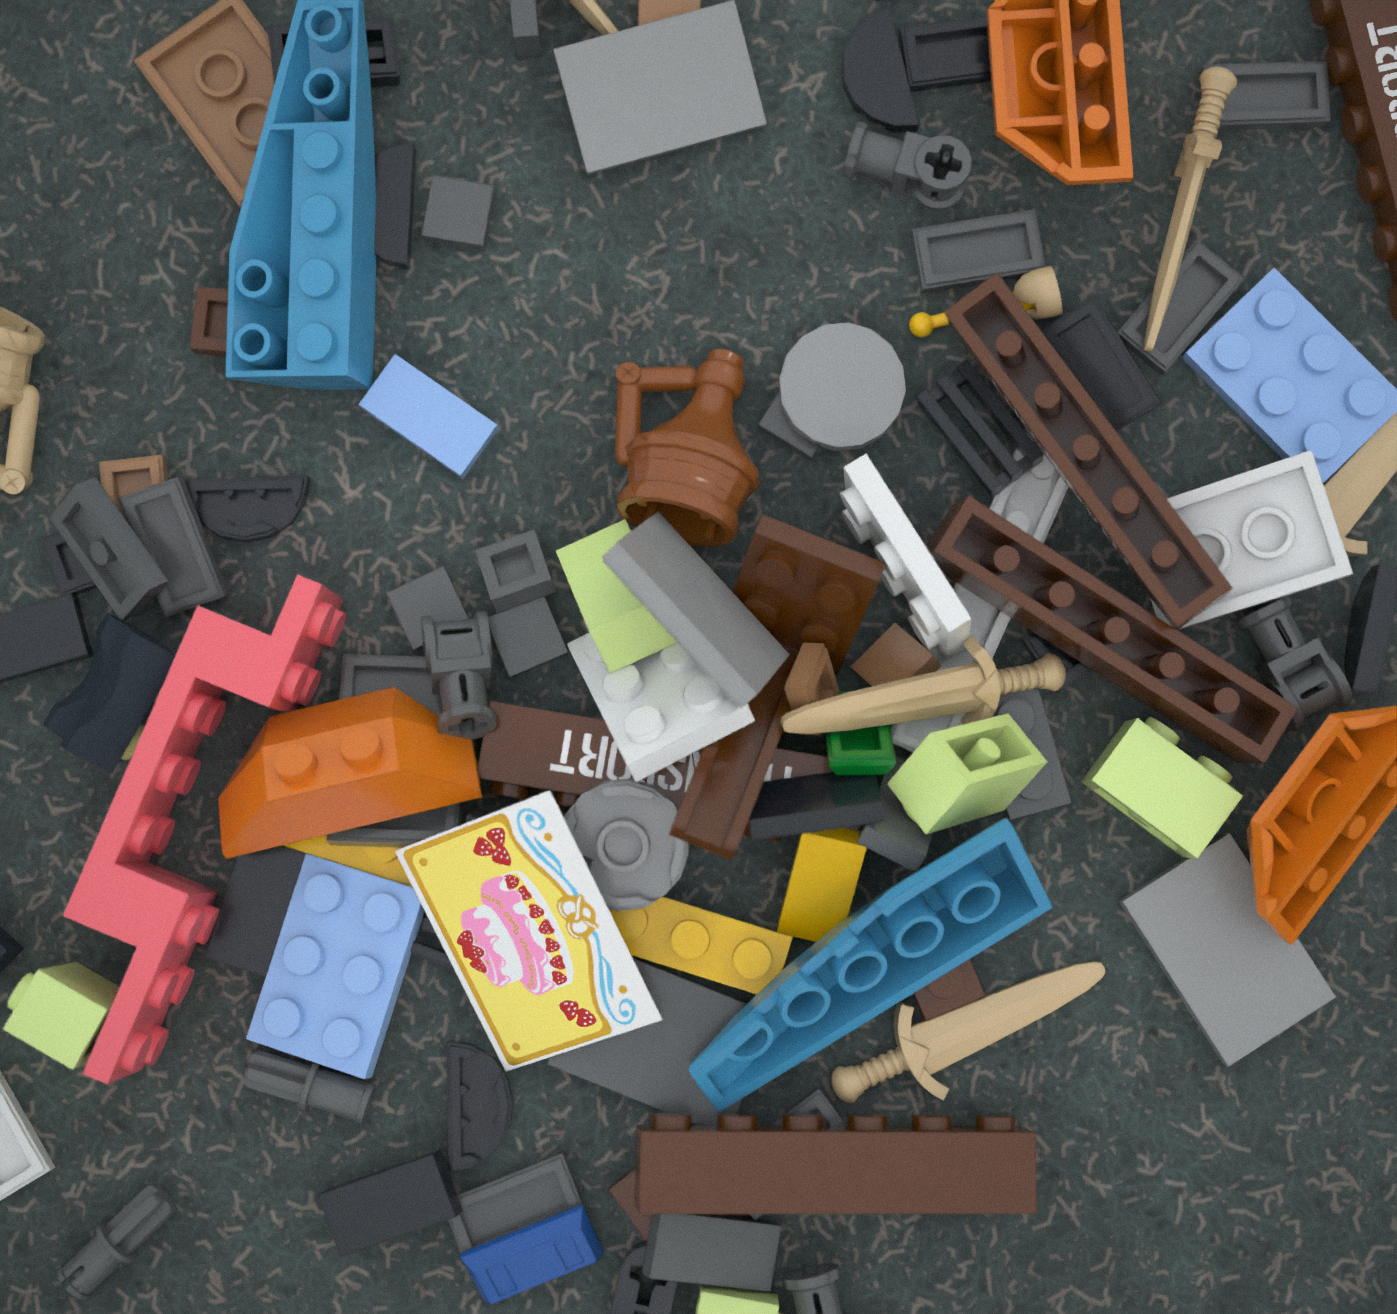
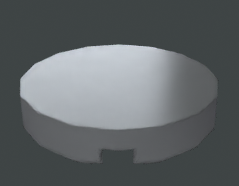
(841, 386)
(628, 837)

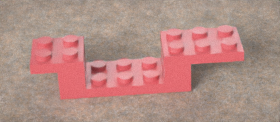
(118, 885)

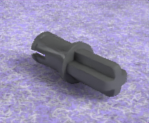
(309, 1085)
(116, 1241)

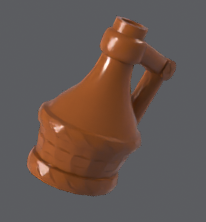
(693, 463)

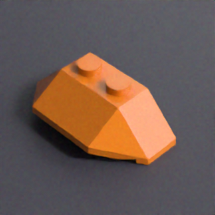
(1062, 86)
(342, 771)
(1322, 816)

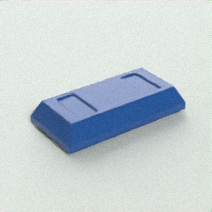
(533, 1255)

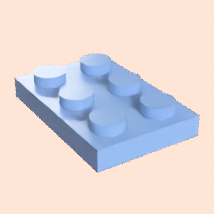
(1293, 376)
(337, 967)

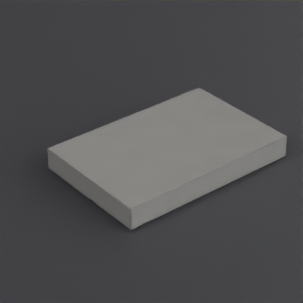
(660, 87)
(696, 608)
(1221, 954)

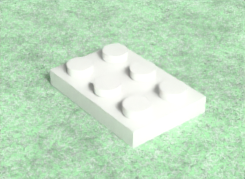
(876, 516)
(1265, 533)
(658, 705)

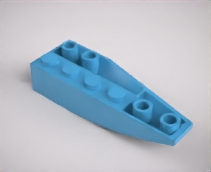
(308, 216)

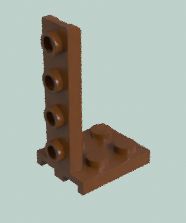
(801, 594)

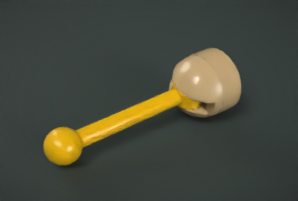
(1035, 291)

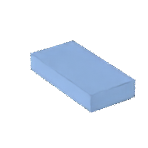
(428, 416)

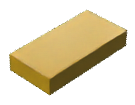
(821, 883)

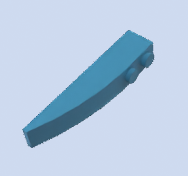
(876, 961)

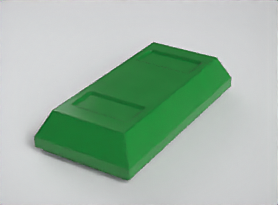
(861, 750)

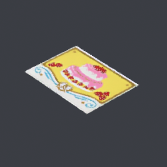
(528, 932)

